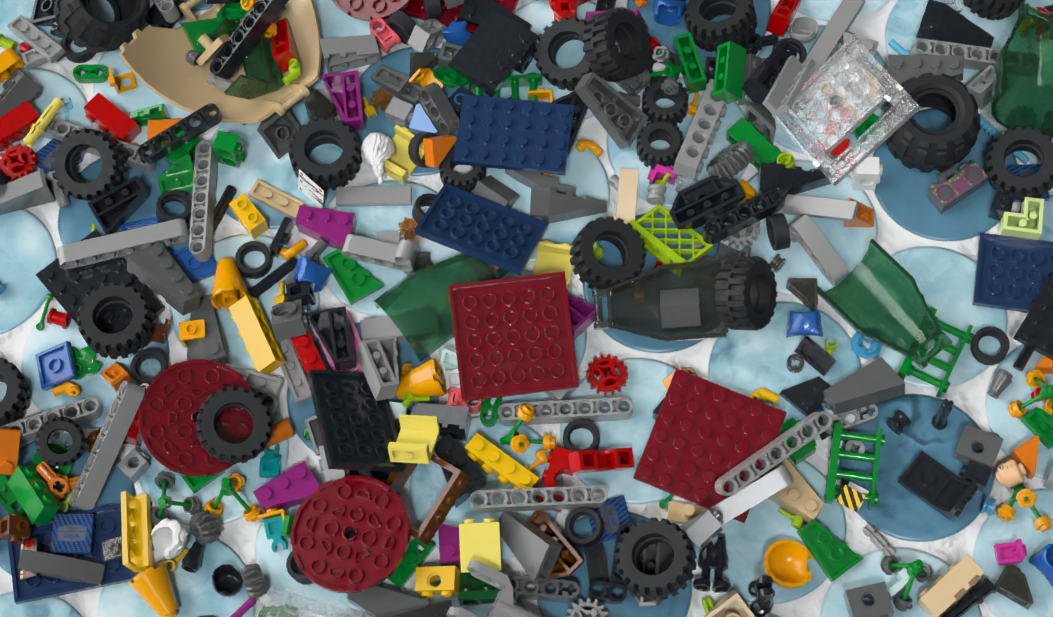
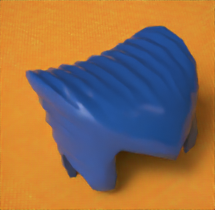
(668, 11)
(456, 33)
(310, 271)
(804, 324)
(1044, 562)

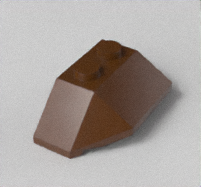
(570, 557)

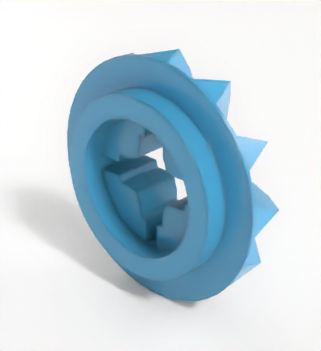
(857, 341)

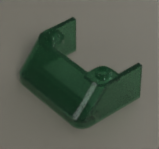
(261, 69)

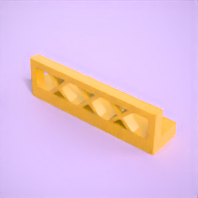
(138, 531)

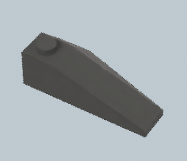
(17, 90)
(558, 207)
(212, 345)

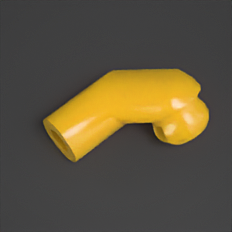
(764, 394)

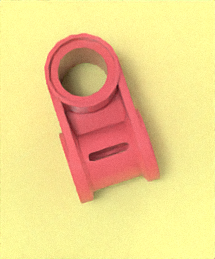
(386, 37)
(455, 400)

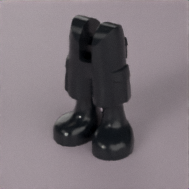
(714, 559)
(764, 595)

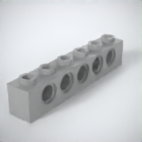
(700, 134)

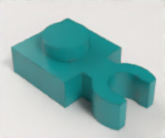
(270, 464)
(273, 531)

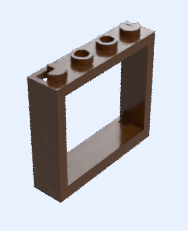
(444, 502)

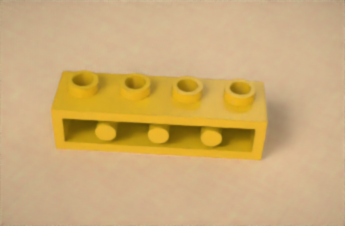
(257, 335)
(500, 464)

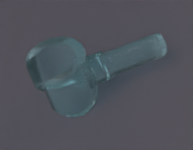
(67, 107)

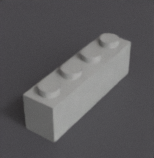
(379, 328)

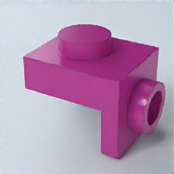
(659, 172)
(1010, 552)

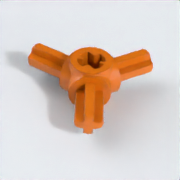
(51, 478)

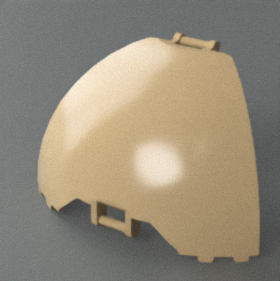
(160, 63)

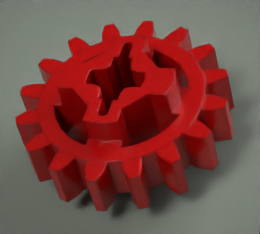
(17, 162)
(613, 379)

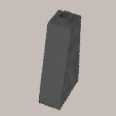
(26, 192)
(864, 387)
(530, 545)
(385, 602)

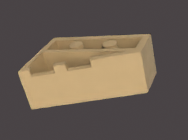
(798, 496)
(951, 587)

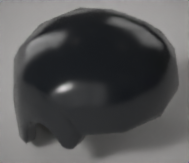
(227, 580)

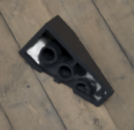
(947, 25)
(763, 78)
(791, 180)

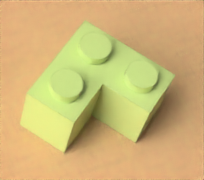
(1026, 223)

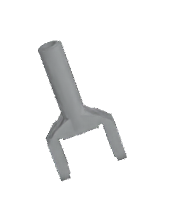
(504, 602)

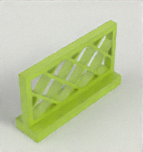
(658, 246)

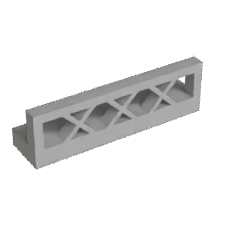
(787, 85)

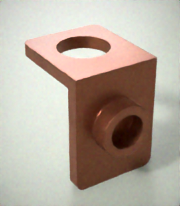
(159, 332)

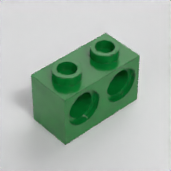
(229, 149)

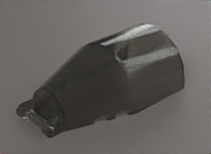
(635, 303)

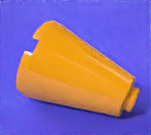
(227, 284)
(423, 381)
(156, 590)

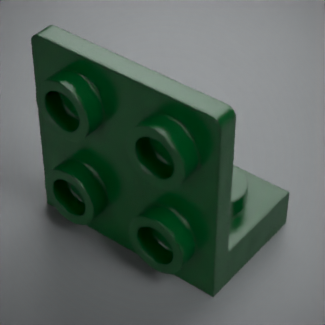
(475, 591)

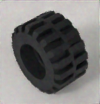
(653, 111)
(659, 131)
(463, 181)
(51, 426)

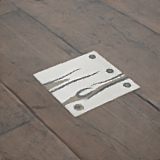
(310, 189)

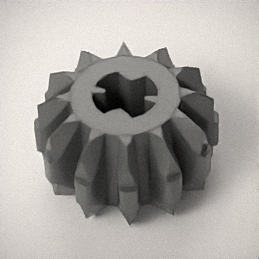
(204, 527)
(254, 580)

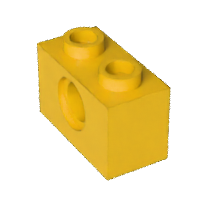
(248, 216)
(428, 575)

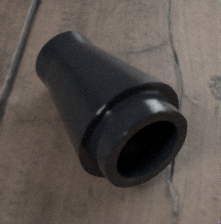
(193, 558)

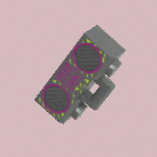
(962, 184)

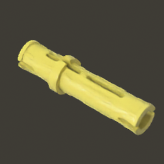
(39, 127)

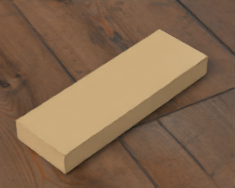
(627, 194)
(275, 199)

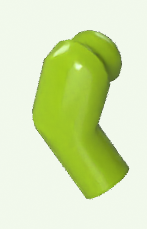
(294, 72)

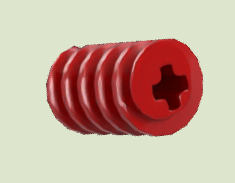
(564, 8)

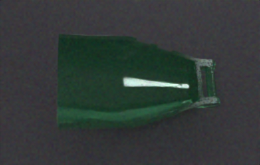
(1025, 73)
(422, 304)
(887, 307)

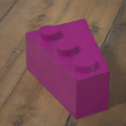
(347, 96)
(326, 224)
(581, 315)
(287, 489)
(449, 545)

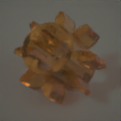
(378, 96)
(407, 224)

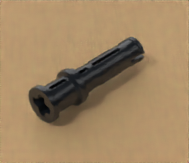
(975, 596)

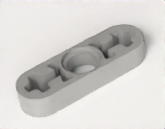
(865, 418)

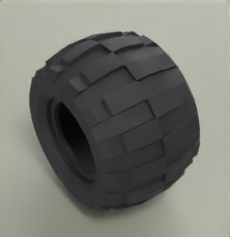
(98, 34)
(938, 149)

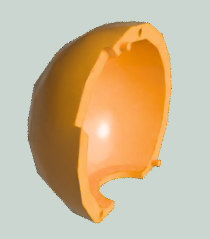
(787, 564)

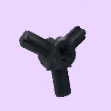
(756, 43)

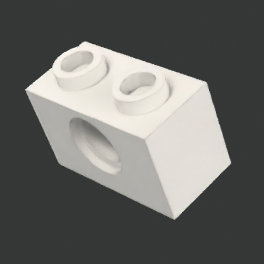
(867, 174)

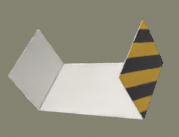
(852, 496)

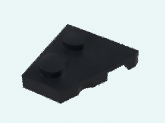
(807, 395)

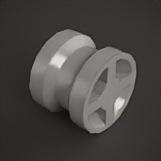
(656, 194)
(857, 444)

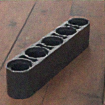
(171, 133)
(748, 208)

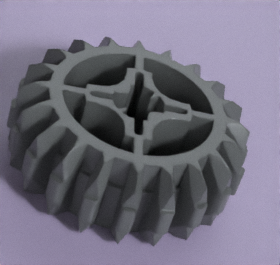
(731, 160)

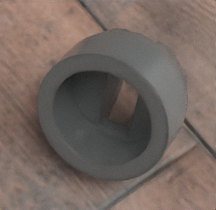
(192, 56)

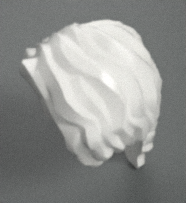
(375, 150)
(168, 539)

